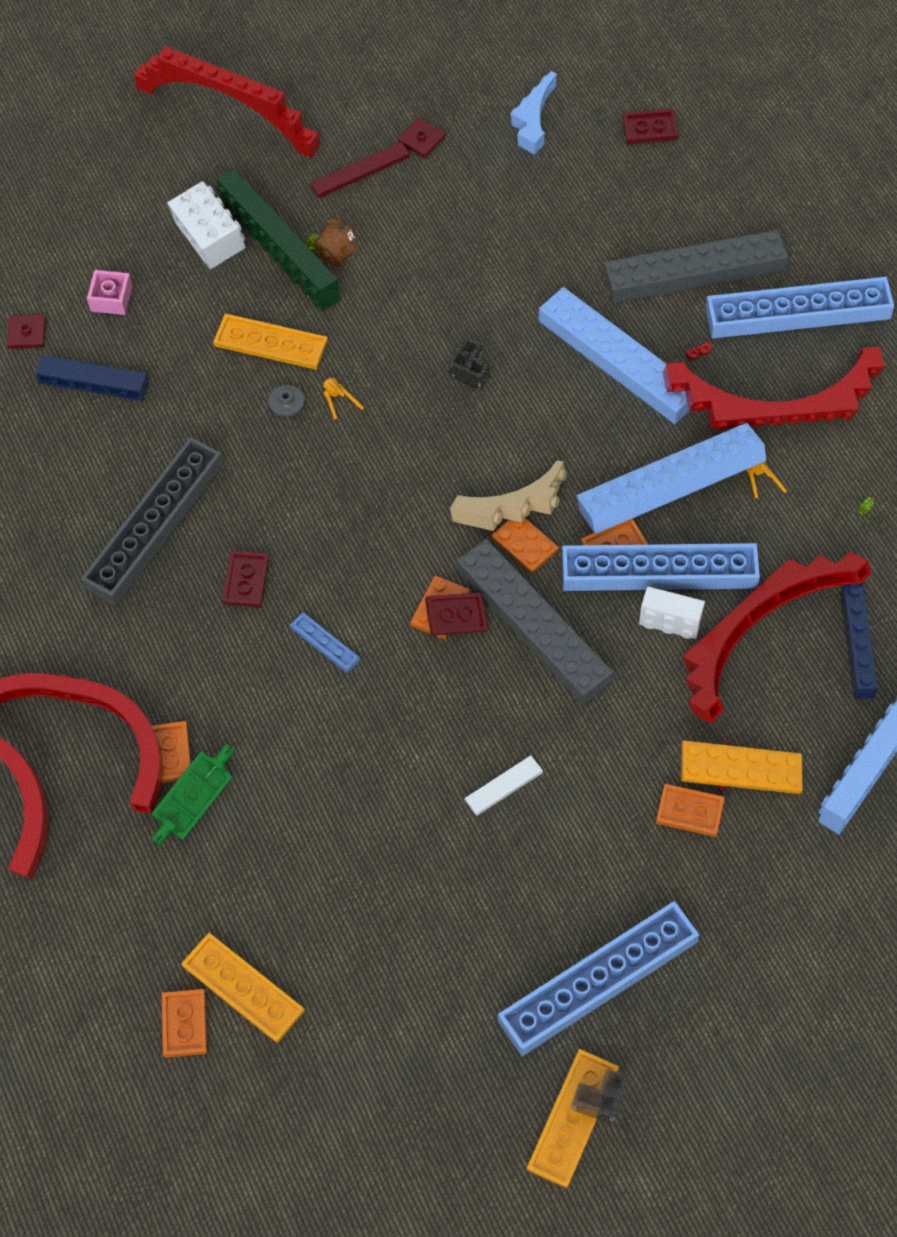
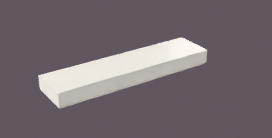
(503, 785)

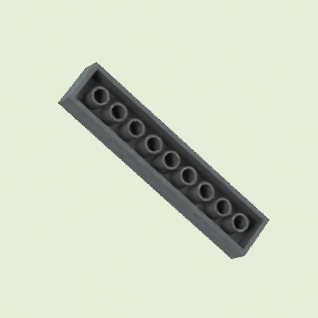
(695, 266)
(152, 521)
(535, 622)

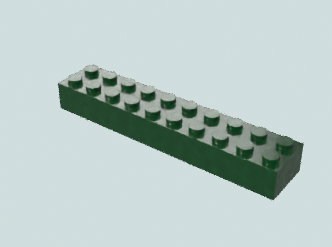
(278, 240)

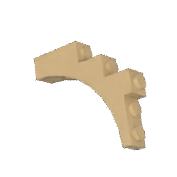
(514, 506)

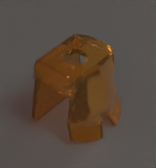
(335, 243)

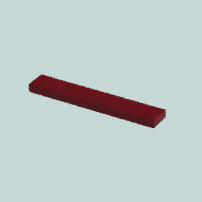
(359, 170)

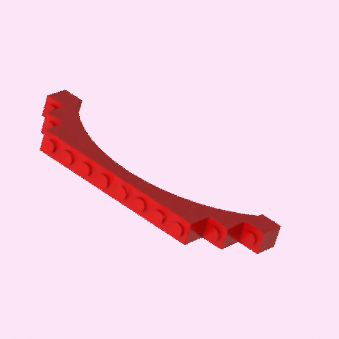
(267, 101)
(732, 411)
(787, 583)

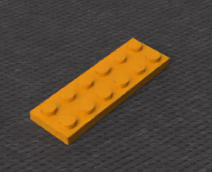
(270, 341)
(741, 767)
(243, 987)
(568, 1130)

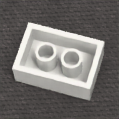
(671, 613)

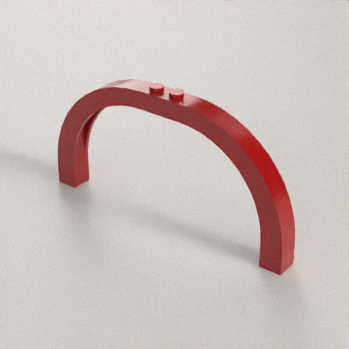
(81, 690)
(35, 812)

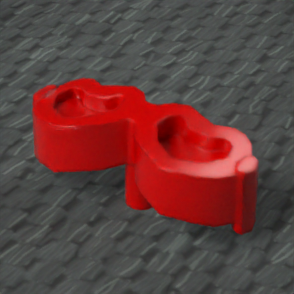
(701, 349)

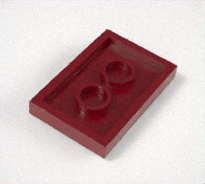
(650, 126)
(245, 579)
(456, 614)

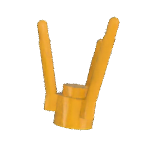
(334, 389)
(758, 470)

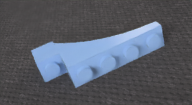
(528, 113)

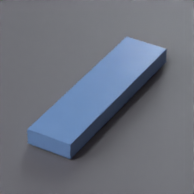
(325, 642)

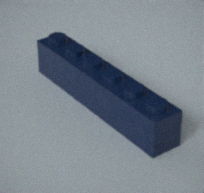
(92, 378)
(858, 641)

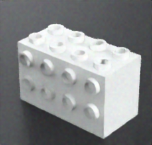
(207, 224)

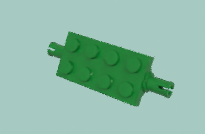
(191, 795)

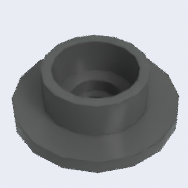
(286, 400)

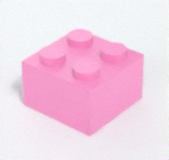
(109, 292)

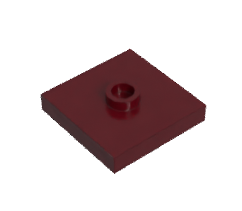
(421, 138)
(26, 331)

